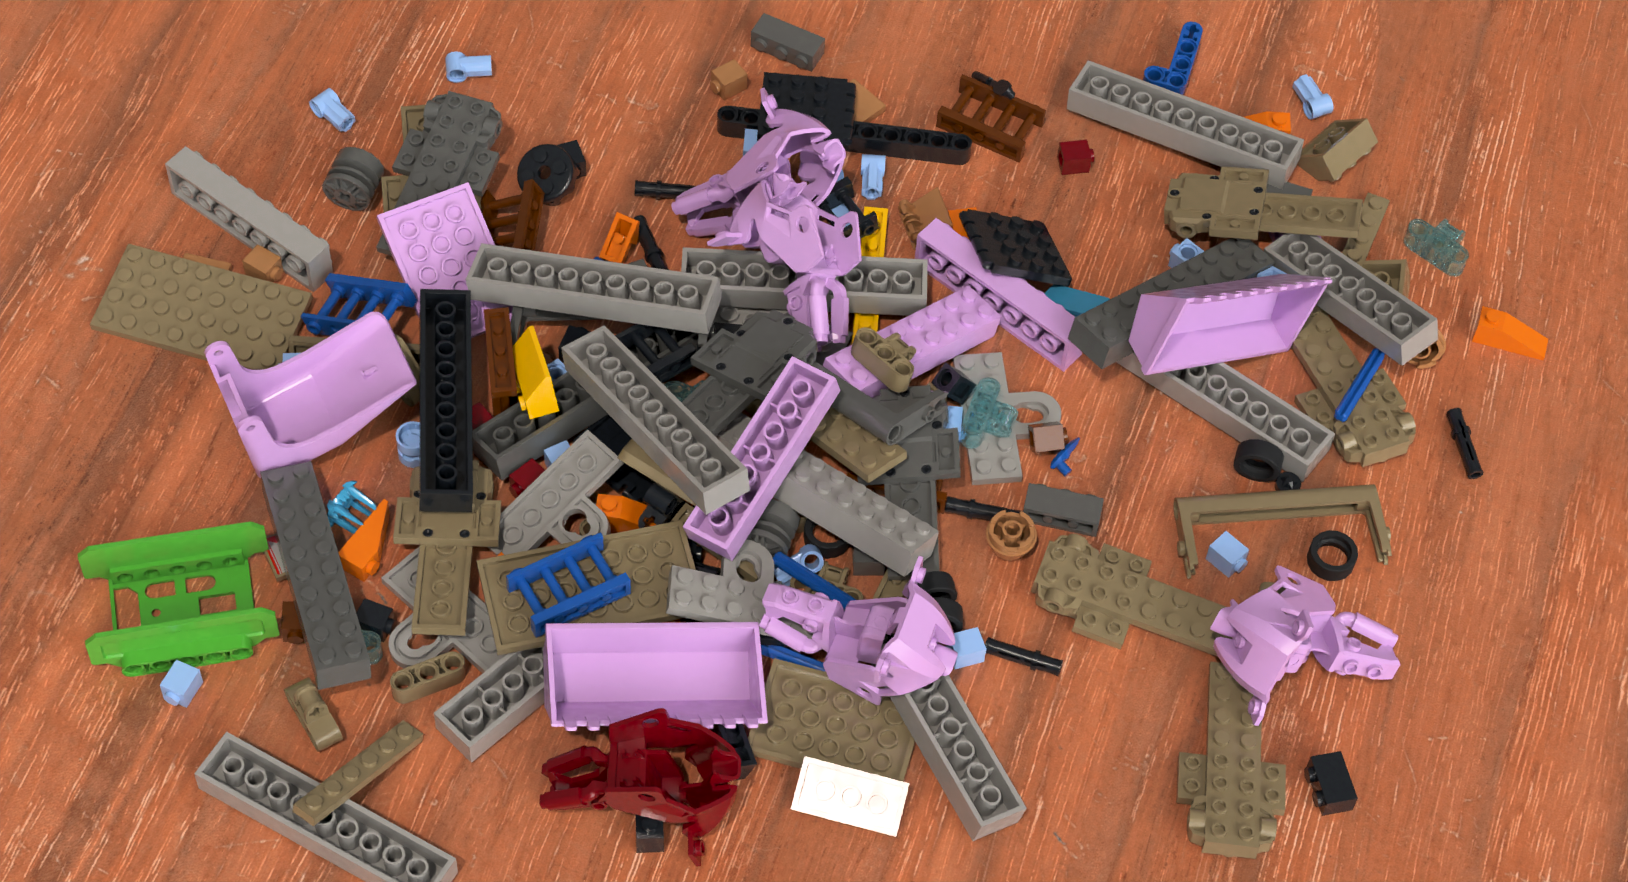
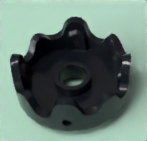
(562, 176)

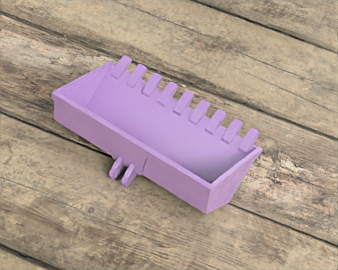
(1222, 321)
(625, 669)

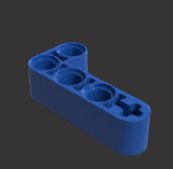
(1178, 74)

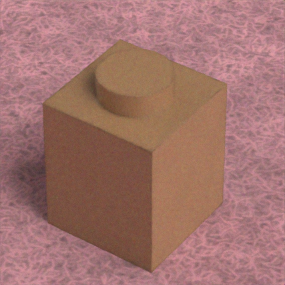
(728, 79)
(263, 264)

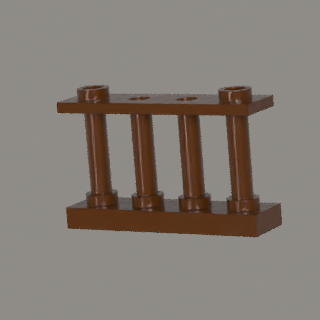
(982, 134)
(526, 219)
(500, 359)

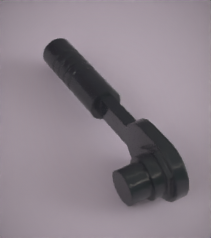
(1001, 88)

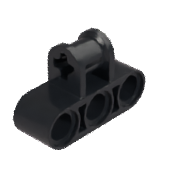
(661, 506)

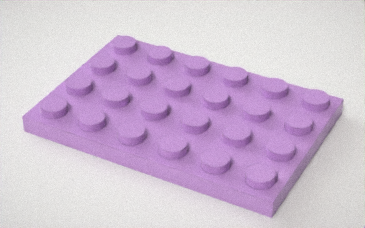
(437, 244)

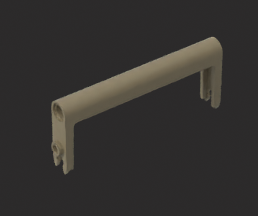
(1279, 505)

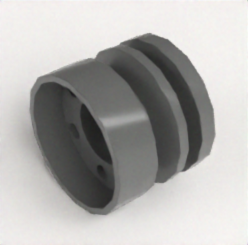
(353, 178)
(776, 527)

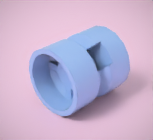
(408, 444)

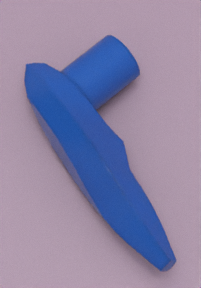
(1063, 455)

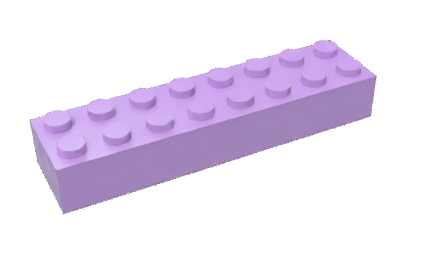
(1023, 309)
(936, 333)
(768, 452)

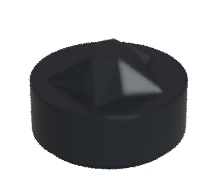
(1287, 481)

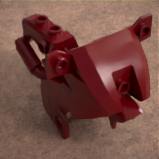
(650, 780)

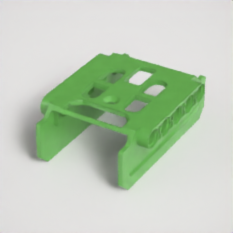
(180, 629)

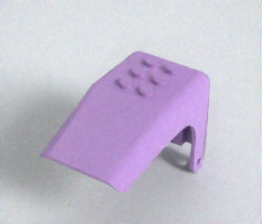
(314, 397)

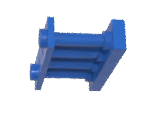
(357, 290)
(569, 608)

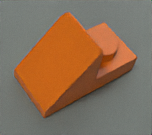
(621, 236)

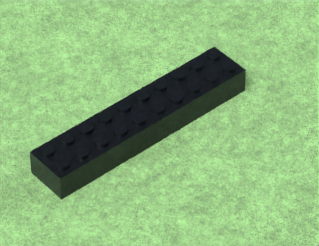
(445, 401)

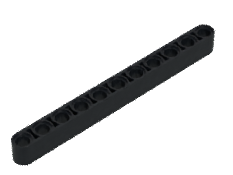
(870, 138)

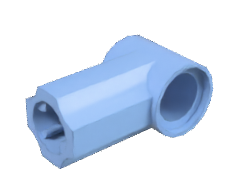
(461, 66)
(1314, 102)
(329, 106)
(872, 175)
(799, 557)

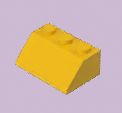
(533, 376)

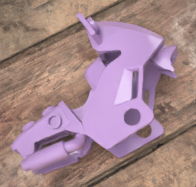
(796, 133)
(816, 255)
(858, 633)
(1276, 643)

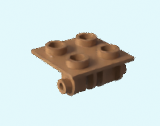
(922, 212)

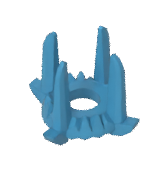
(343, 501)

